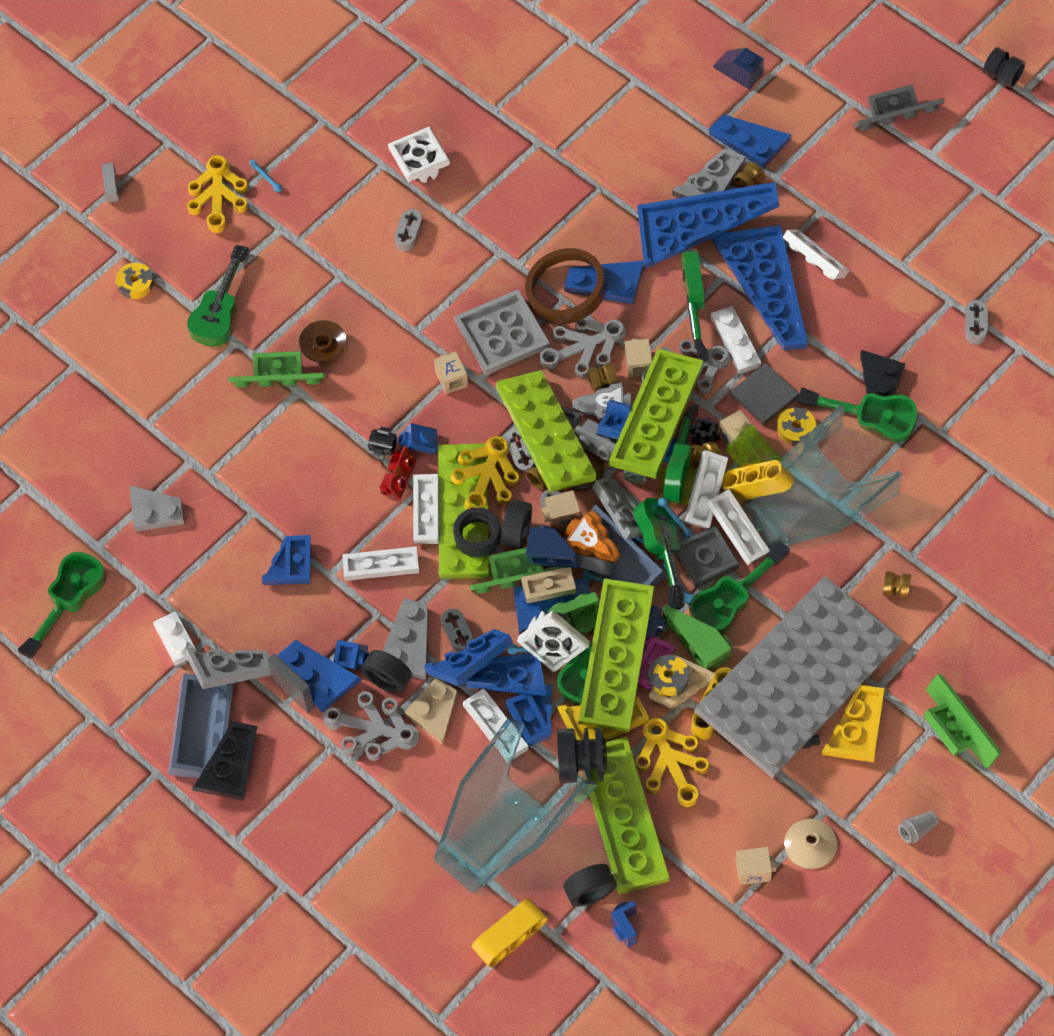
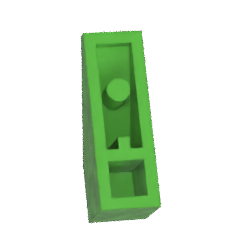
(699, 639)

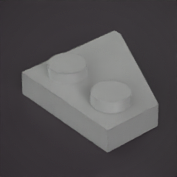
(154, 509)

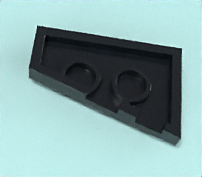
(230, 764)

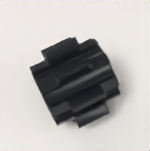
(705, 431)
(382, 442)

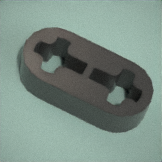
(595, 565)
(451, 633)

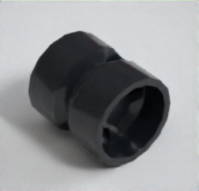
(1005, 67)

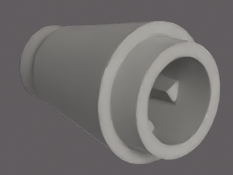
(917, 827)

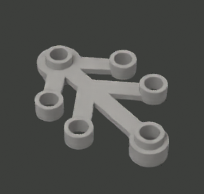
(584, 343)
(712, 364)
(373, 729)

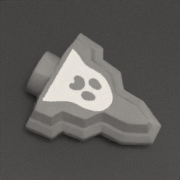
(596, 403)

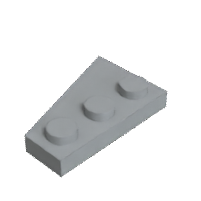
(714, 177)
(619, 506)
(409, 637)
(226, 668)

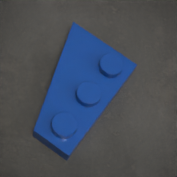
(749, 139)
(620, 277)
(528, 611)
(462, 665)
(511, 674)
(325, 678)

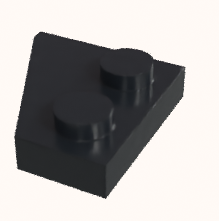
(880, 373)

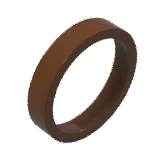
(578, 312)

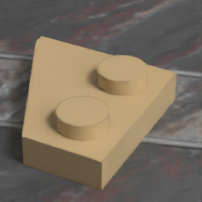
(698, 679)
(433, 709)

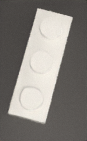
(815, 254)
(735, 340)
(705, 487)
(425, 509)
(738, 527)
(380, 563)
(489, 717)

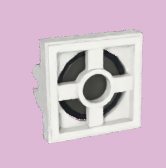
(419, 156)
(555, 639)

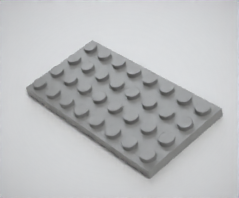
(798, 676)

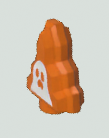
(591, 539)

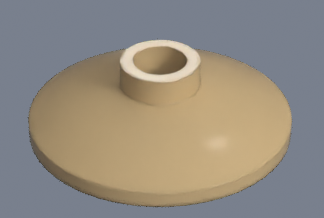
(806, 854)

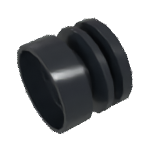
(581, 755)

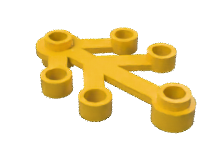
(216, 191)
(487, 472)
(669, 758)

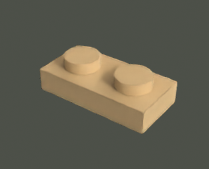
(548, 585)

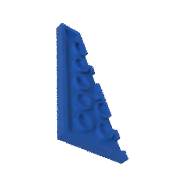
(685, 222)
(764, 272)

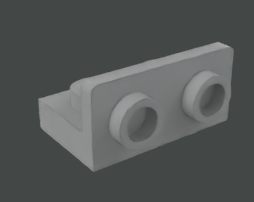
(595, 442)

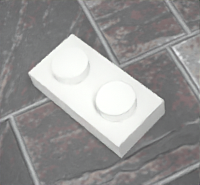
(173, 637)

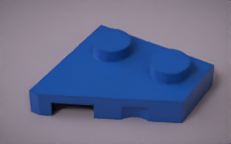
(291, 562)
(535, 713)

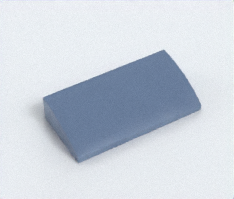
(634, 563)
(198, 725)

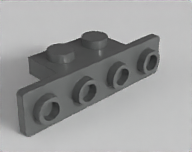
(895, 104)

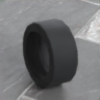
(477, 515)
(516, 524)
(386, 671)
(589, 885)

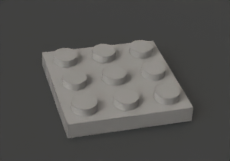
(501, 332)

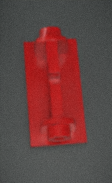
(401, 465)

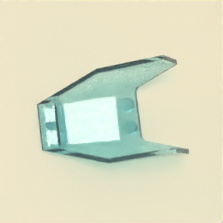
(820, 496)
(494, 818)

